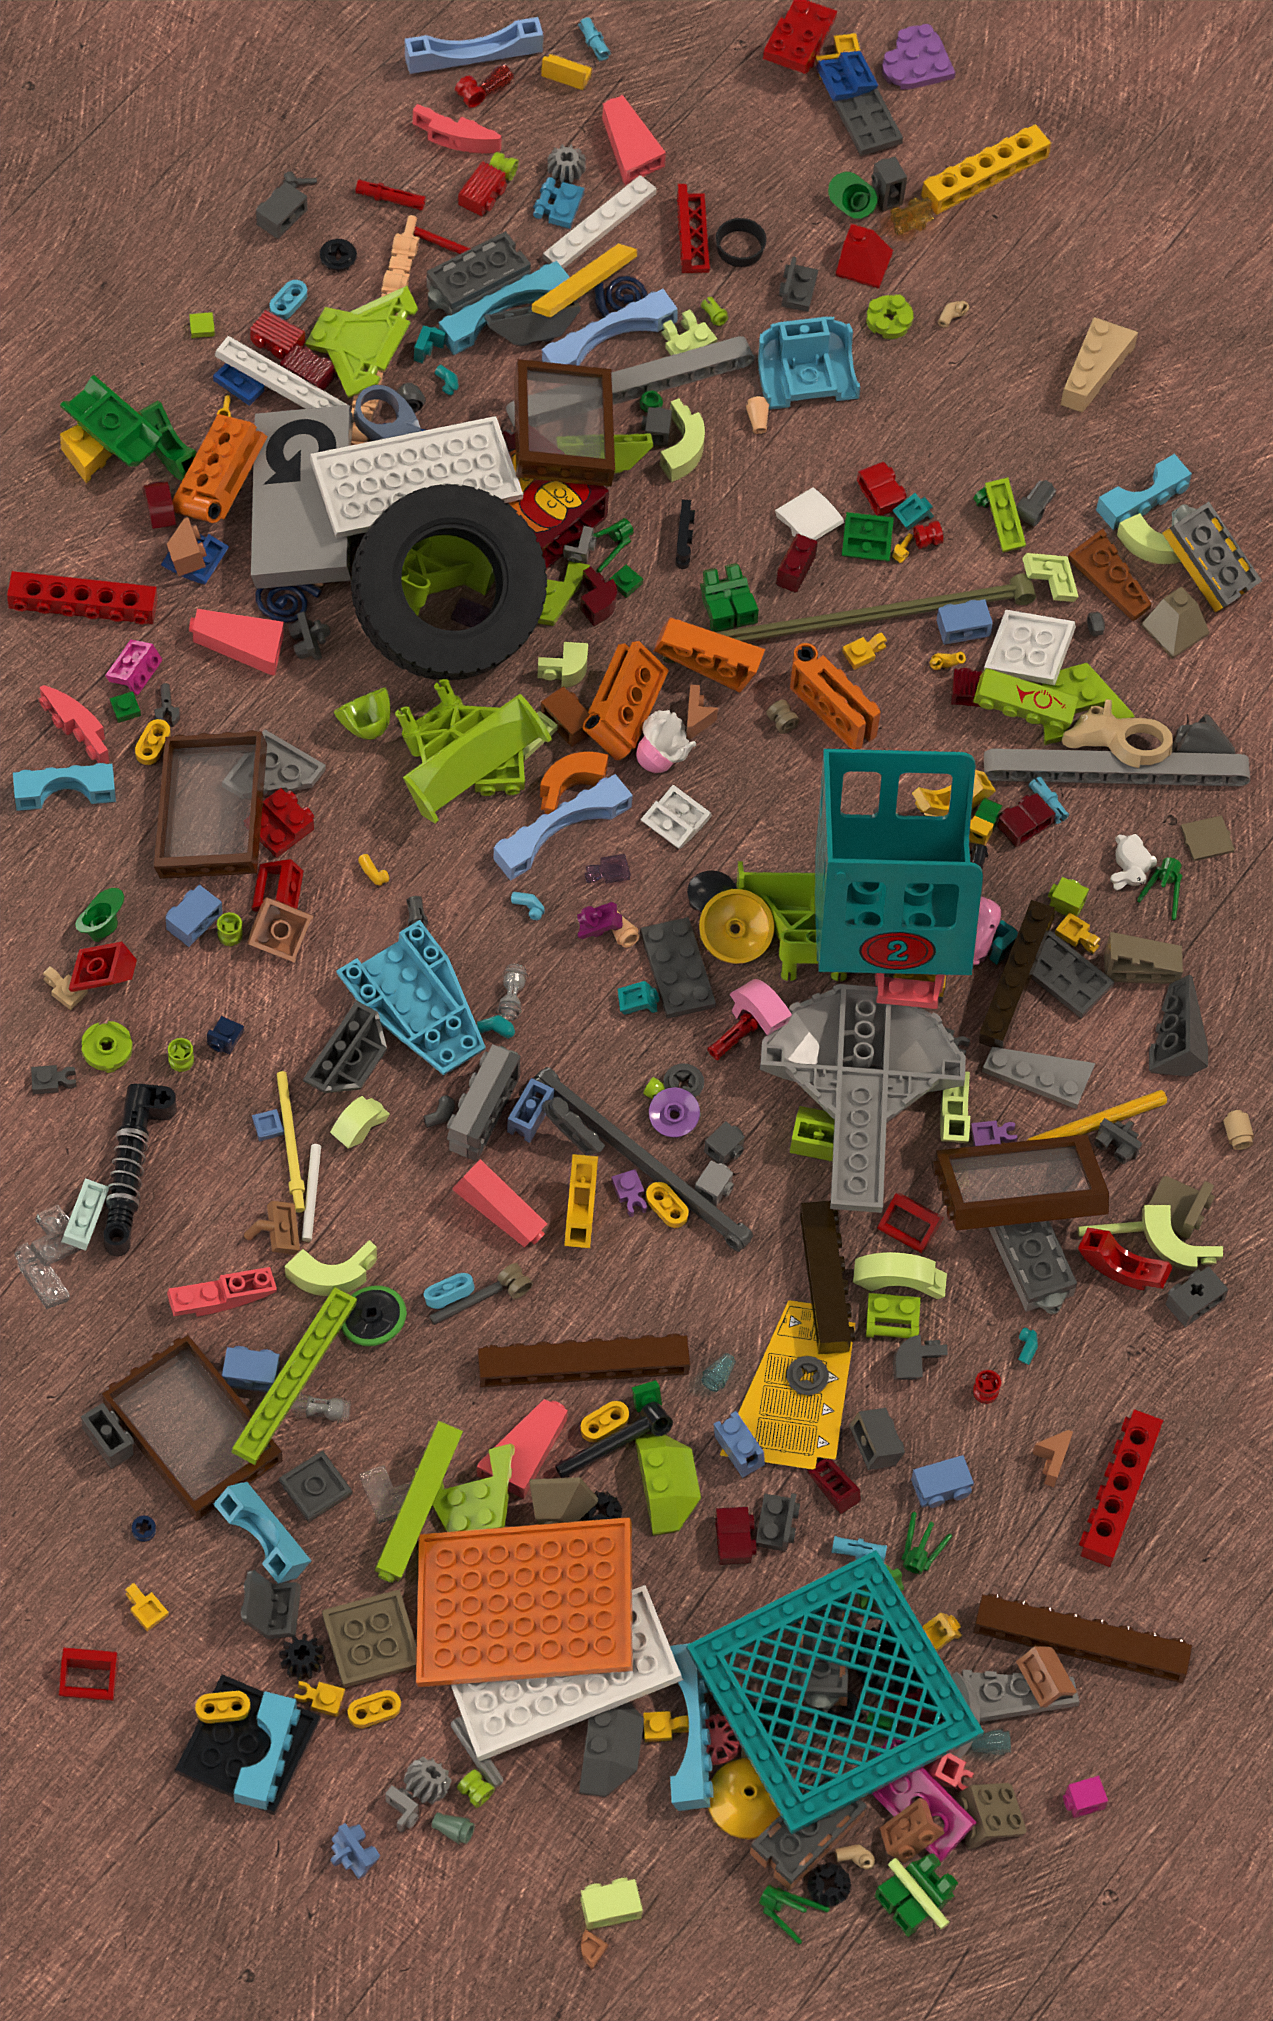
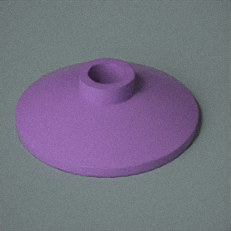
(674, 1100)

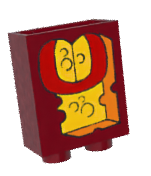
(557, 509)

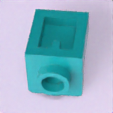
(427, 339)
(913, 510)
(1005, 939)
(638, 997)

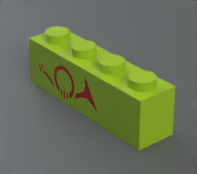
(1025, 700)

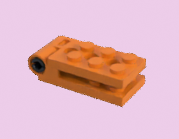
(218, 469)
(833, 697)
(625, 699)

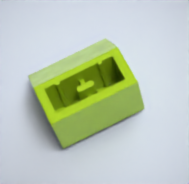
(813, 1134)

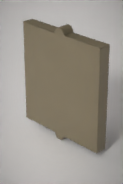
(1207, 838)

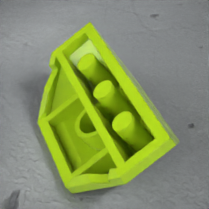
(630, 449)
(667, 1481)

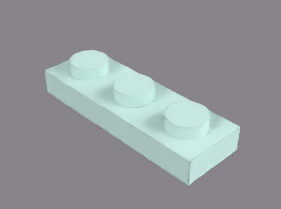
(85, 1214)

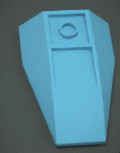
(418, 998)

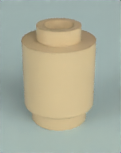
(1239, 1130)

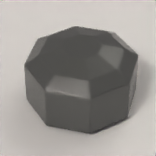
(1095, 623)

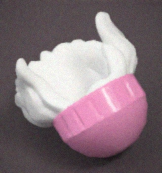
(663, 742)

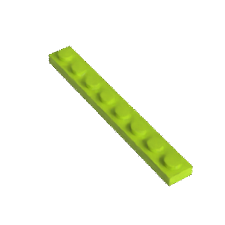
(294, 1376)

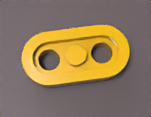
(150, 743)
(668, 1205)
(603, 1422)
(222, 1704)
(372, 1707)

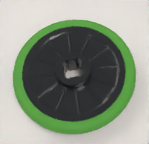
(376, 1330)

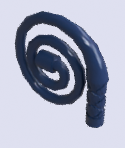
(626, 298)
(282, 601)

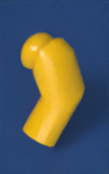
(943, 660)

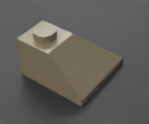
(1176, 623)
(561, 1499)

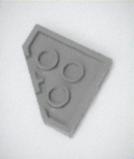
(288, 767)

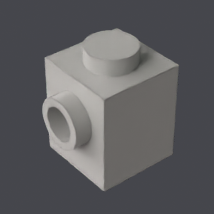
(715, 1182)

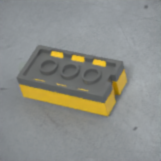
(1210, 555)

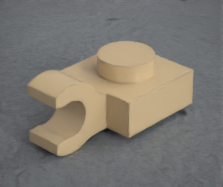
(61, 988)

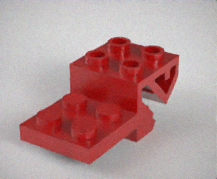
(800, 35)

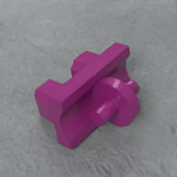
(598, 920)

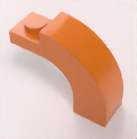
(569, 771)

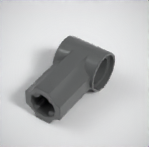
(1033, 506)

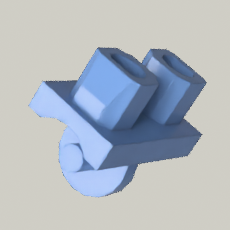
(350, 1852)

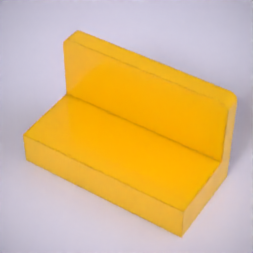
(565, 71)

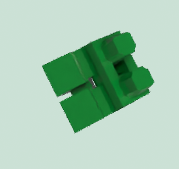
(728, 599)
(898, 1899)

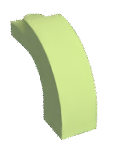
(685, 455)
(1145, 542)
(954, 1114)
(1164, 1242)
(899, 1269)
(322, 1278)

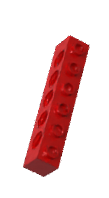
(73, 589)
(1101, 1548)

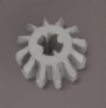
(566, 163)
(427, 1780)

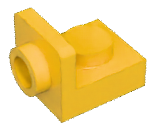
(942, 1630)

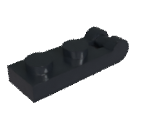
(684, 535)

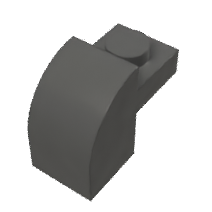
(909, 1355)

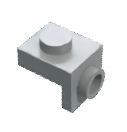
(586, 544)
(403, 1802)

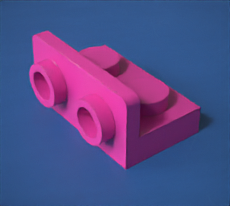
(135, 665)

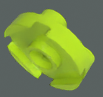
(883, 325)
(107, 1059)

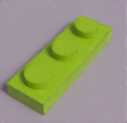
(1005, 515)

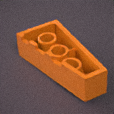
(709, 653)

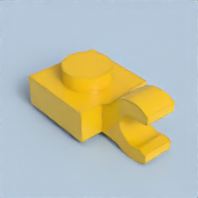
(862, 652)
(1076, 930)
(147, 1609)
(660, 1726)

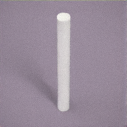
(311, 1192)

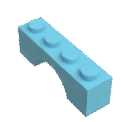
(1169, 479)
(34, 787)
(244, 1508)
(256, 1782)

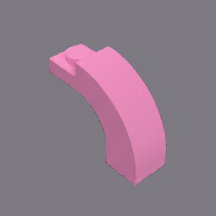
(762, 1004)

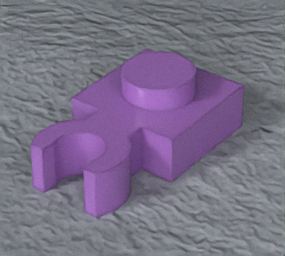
(989, 1133)
(629, 1189)

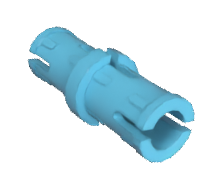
(594, 39)
(1050, 798)
(857, 1548)

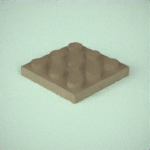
(371, 1638)

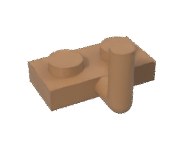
(282, 1228)

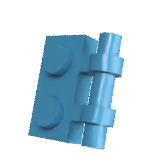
(565, 206)

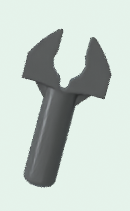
(167, 706)

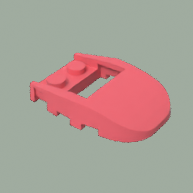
(908, 992)

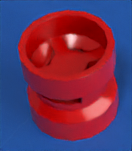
(468, 89)
(928, 534)
(987, 1381)

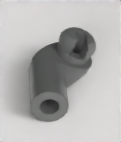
(443, 1112)

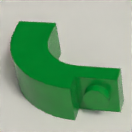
(170, 450)

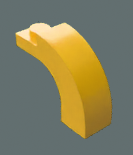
(937, 801)
(581, 1201)

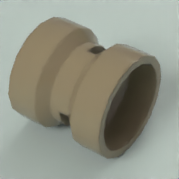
(783, 717)
(515, 1280)

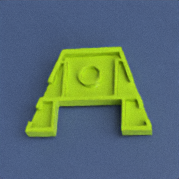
(560, 593)
(1090, 690)
(480, 1502)

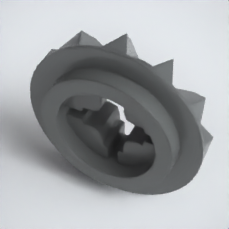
(682, 1073)
(809, 1364)

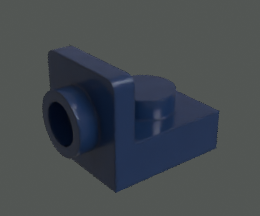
(224, 1035)

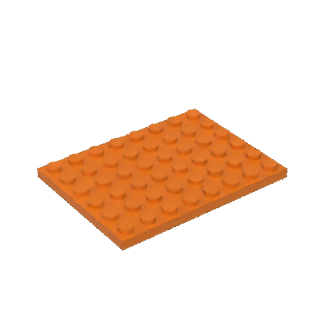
(524, 1602)

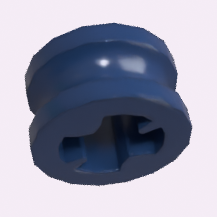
(148, 1535)

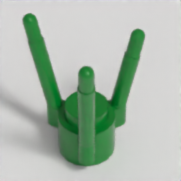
(619, 532)
(1168, 873)
(916, 1559)
(777, 1898)

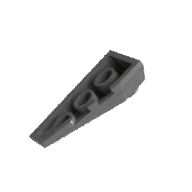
(1181, 1036)

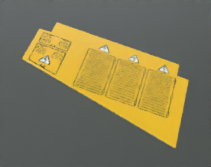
(791, 1425)

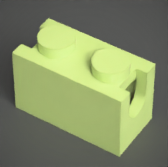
(611, 1903)

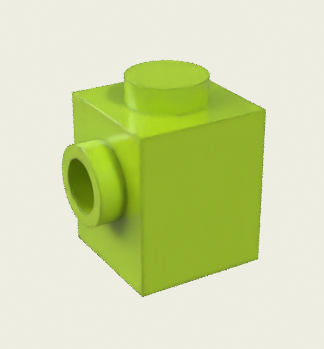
(1068, 896)

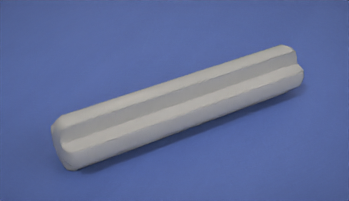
(485, 1766)

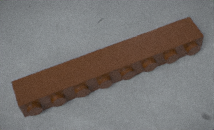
(583, 1360)
(1083, 1638)

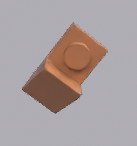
(698, 716)
(1054, 1451)

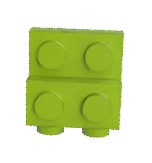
(506, 777)

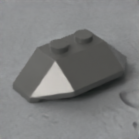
(524, 326)
(349, 1053)
(611, 1750)

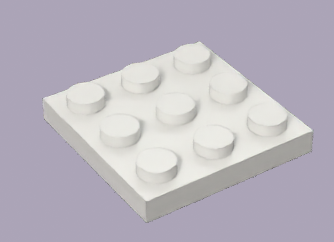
(1030, 646)

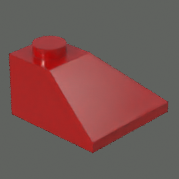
(864, 257)
(102, 966)

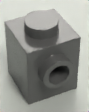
(658, 424)
(725, 1144)

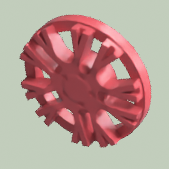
(719, 1740)

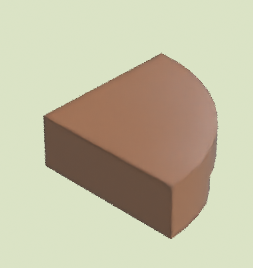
(592, 1948)

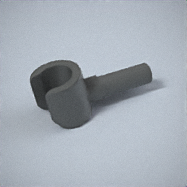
(292, 180)

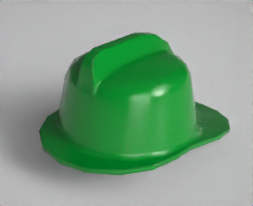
(852, 195)
(100, 916)

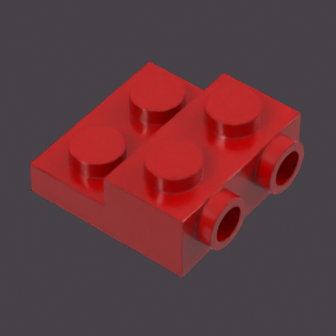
(284, 822)

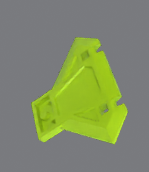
(363, 338)

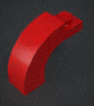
(1120, 1265)

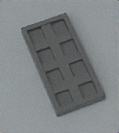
(868, 122)
(677, 967)
(1069, 976)

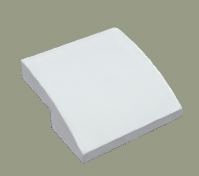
(810, 515)
(676, 817)

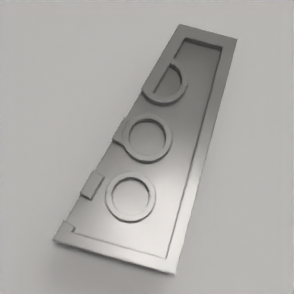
(1042, 1074)
(1010, 1695)

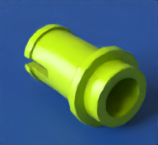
(717, 315)

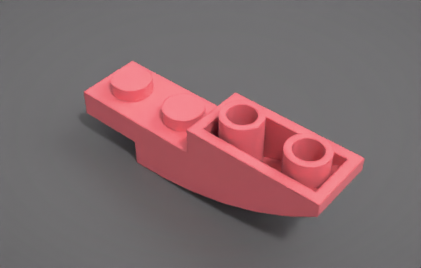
(461, 135)
(75, 718)
(223, 1294)

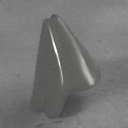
(1202, 738)

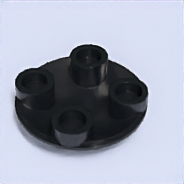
(706, 886)

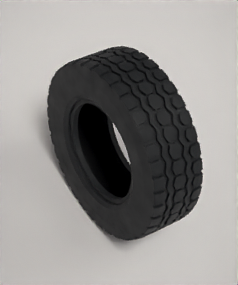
(499, 536)

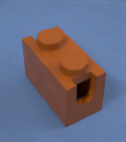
(567, 713)

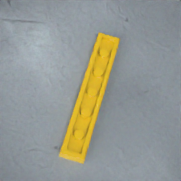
(584, 280)

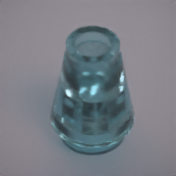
(717, 1374)
(993, 1742)

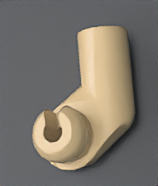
(951, 311)
(857, 1854)

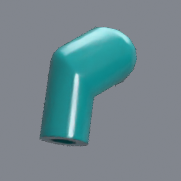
(449, 378)
(497, 1024)
(1030, 1346)

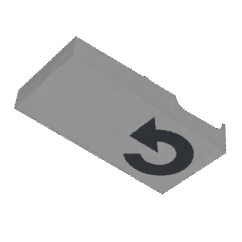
(289, 517)

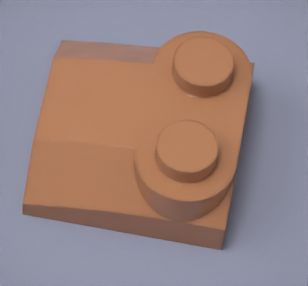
(279, 929)

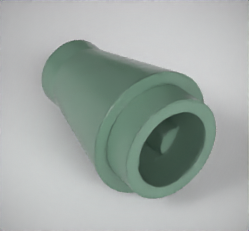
(456, 1828)

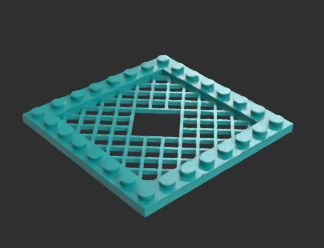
(803, 1810)

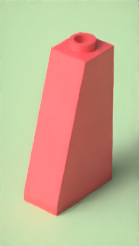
(631, 141)
(240, 637)
(500, 1204)
(532, 1443)

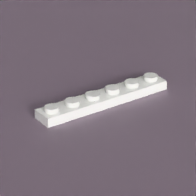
(600, 222)
(274, 375)

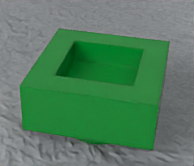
(627, 580)
(125, 707)
(645, 1394)
(883, 1723)

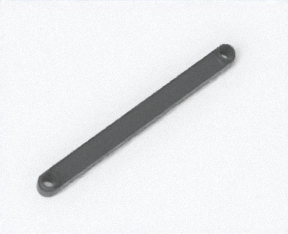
(736, 1235)

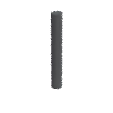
(466, 1302)

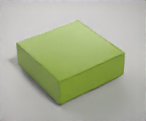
(202, 325)

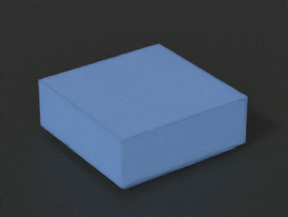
(268, 1125)

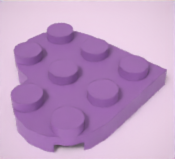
(917, 59)

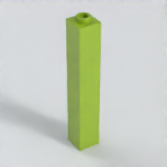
(418, 1502)

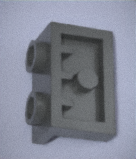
(799, 286)
(776, 1521)

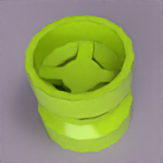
(508, 165)
(229, 923)
(179, 1049)
(475, 1788)

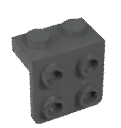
(270, 1607)

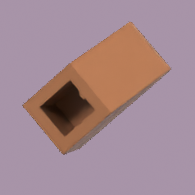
(185, 550)

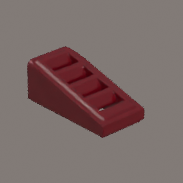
(844, 1497)

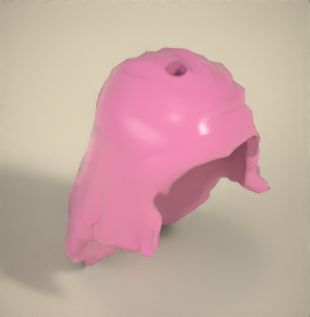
(988, 922)

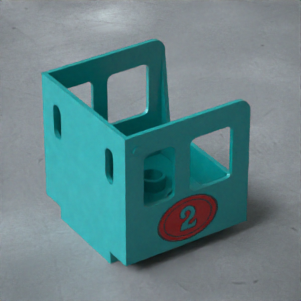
(893, 885)

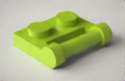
(892, 1310)

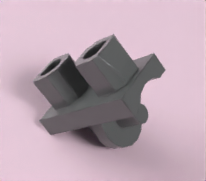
(311, 634)
(1121, 1137)

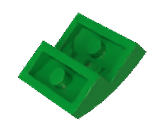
(867, 537)

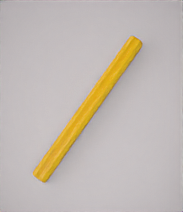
(1113, 1115)

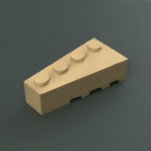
(1098, 358)

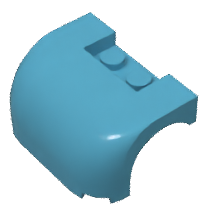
(807, 361)

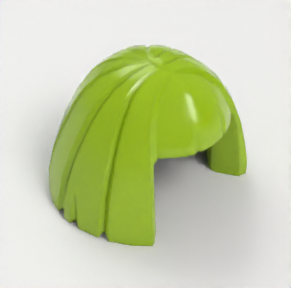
(366, 715)

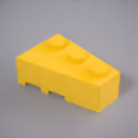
(83, 451)

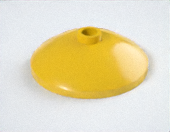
(739, 909)
(734, 1810)

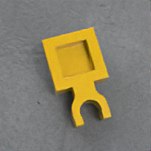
(324, 1699)

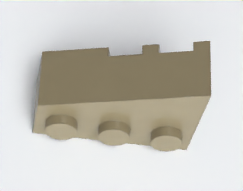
(1142, 960)

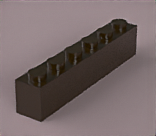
(1017, 975)
(825, 1277)

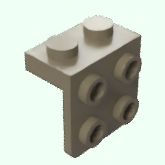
(1185, 1204)
(994, 1810)

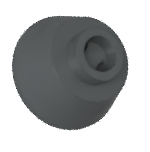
(412, 395)

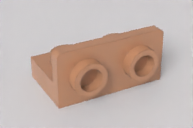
(910, 1831)

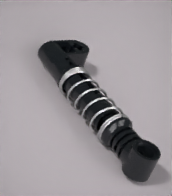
(126, 1177)

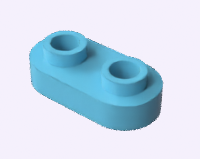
(285, 300)
(449, 1290)

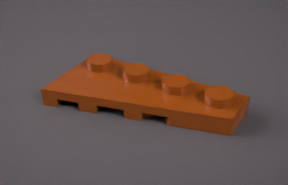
(1105, 569)

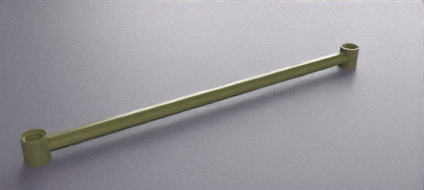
(1020, 589)

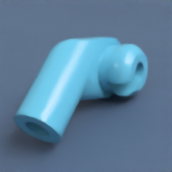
(531, 901)

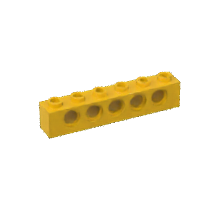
(986, 168)

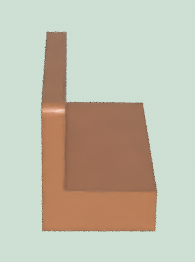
(1045, 1675)

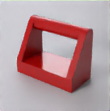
(289, 882)
(916, 1209)
(88, 1660)

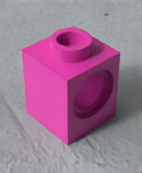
(1085, 1797)

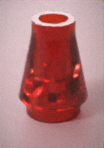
(497, 79)

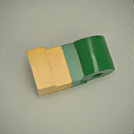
(984, 821)

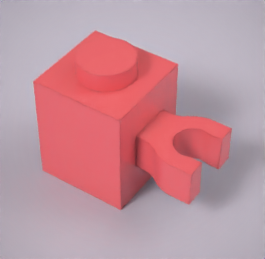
(949, 1771)

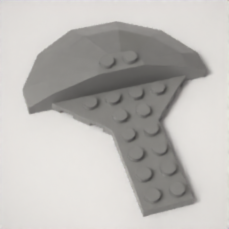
(863, 1069)

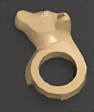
(1102, 728)

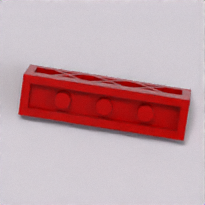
(687, 250)

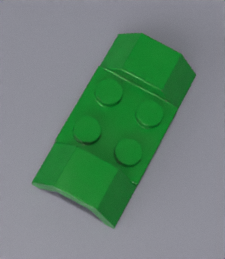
(113, 422)

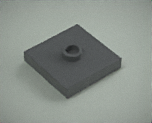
(315, 1486)

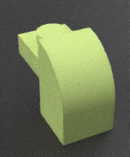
(569, 669)
(357, 1121)

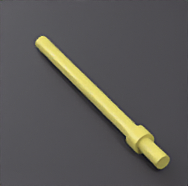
(296, 1185)

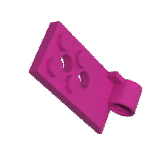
(920, 1783)

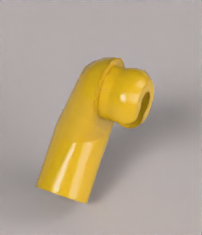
(370, 870)

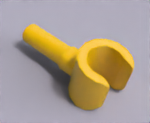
(225, 410)
(900, 552)

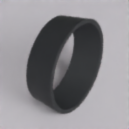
(744, 225)

